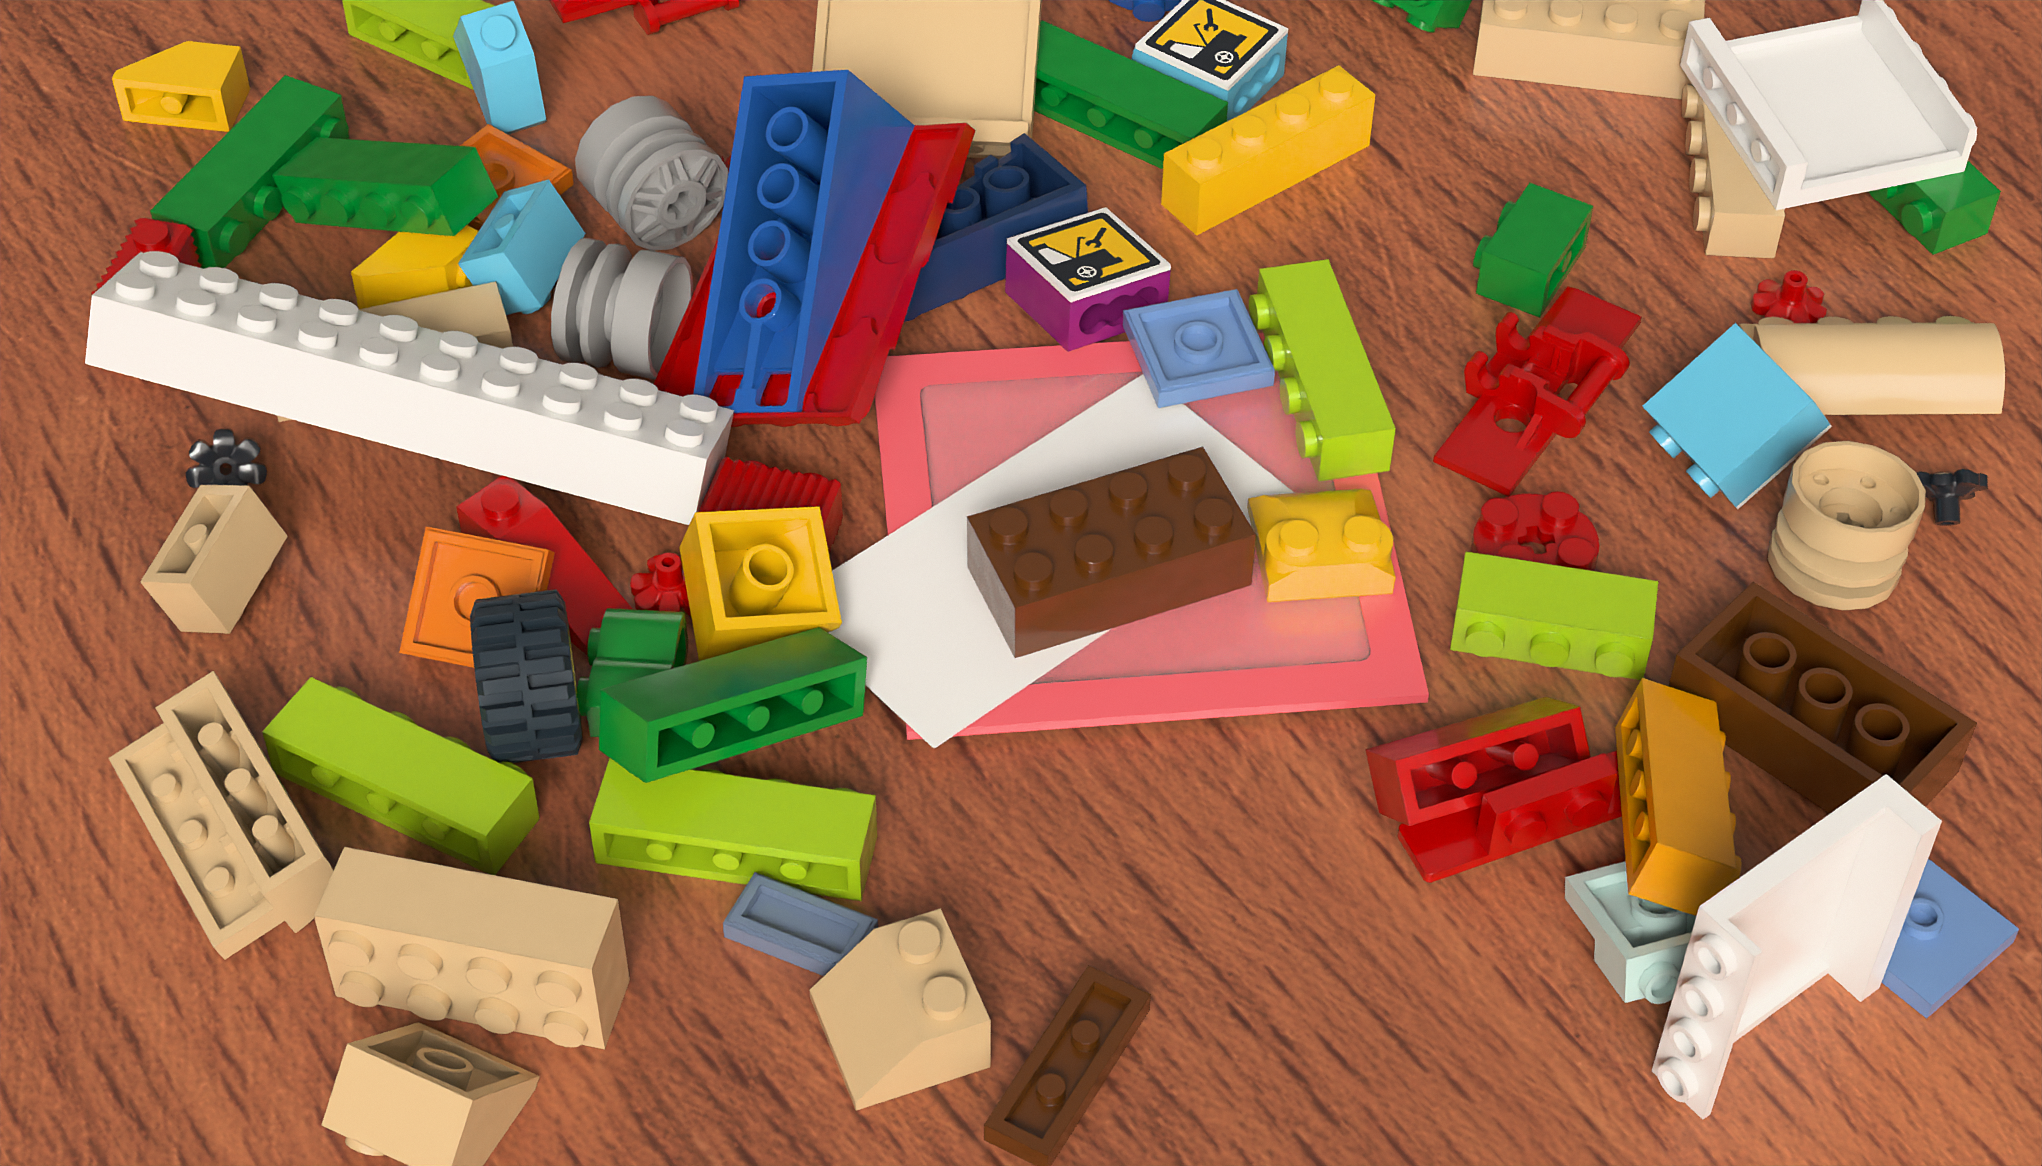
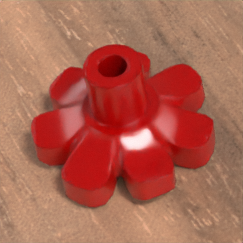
(1790, 299)
(662, 586)

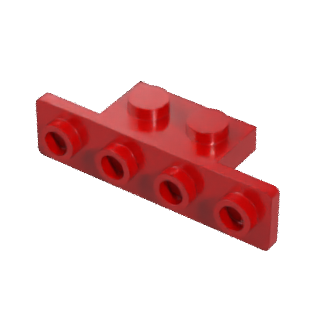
(1516, 818)

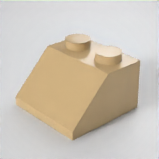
(903, 1012)
(425, 1098)

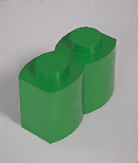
(629, 648)

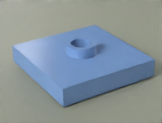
(1198, 348)
(1944, 941)

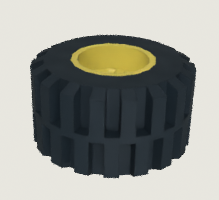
(525, 677)

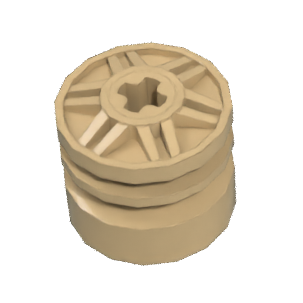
(1846, 525)

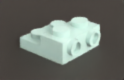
(1635, 940)

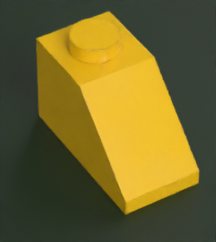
(185, 87)
(412, 268)

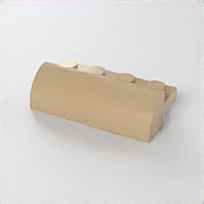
(1889, 364)
(223, 819)

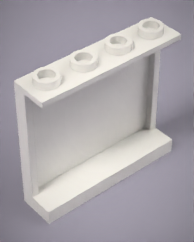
(1830, 106)
(1805, 912)

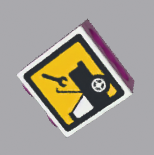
(1083, 276)

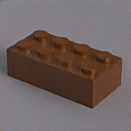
(1109, 551)
(1818, 705)

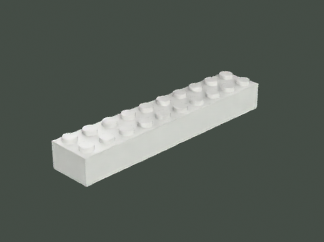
(408, 385)

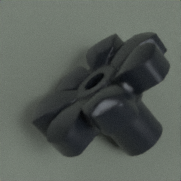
(225, 451)
(1949, 489)

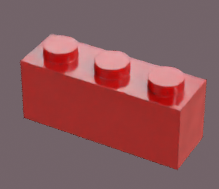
(1462, 761)

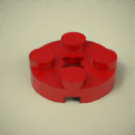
(1541, 519)

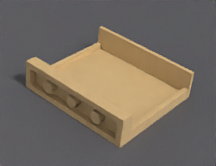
(941, 60)

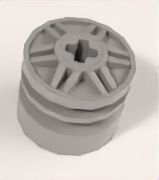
(651, 172)
(619, 306)

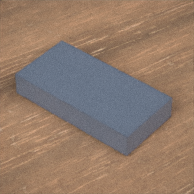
(795, 925)

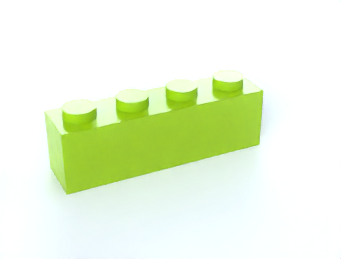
(1322, 371)
(402, 775)
(734, 827)

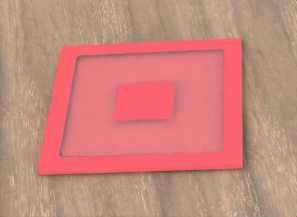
(1225, 656)

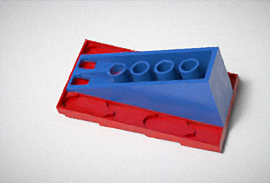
(813, 251)

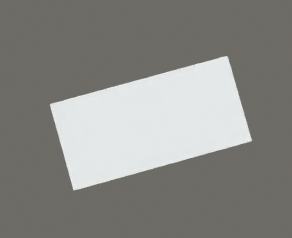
(916, 605)

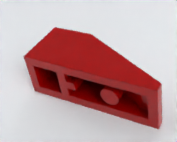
(516, 516)

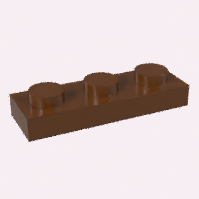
(1067, 1068)

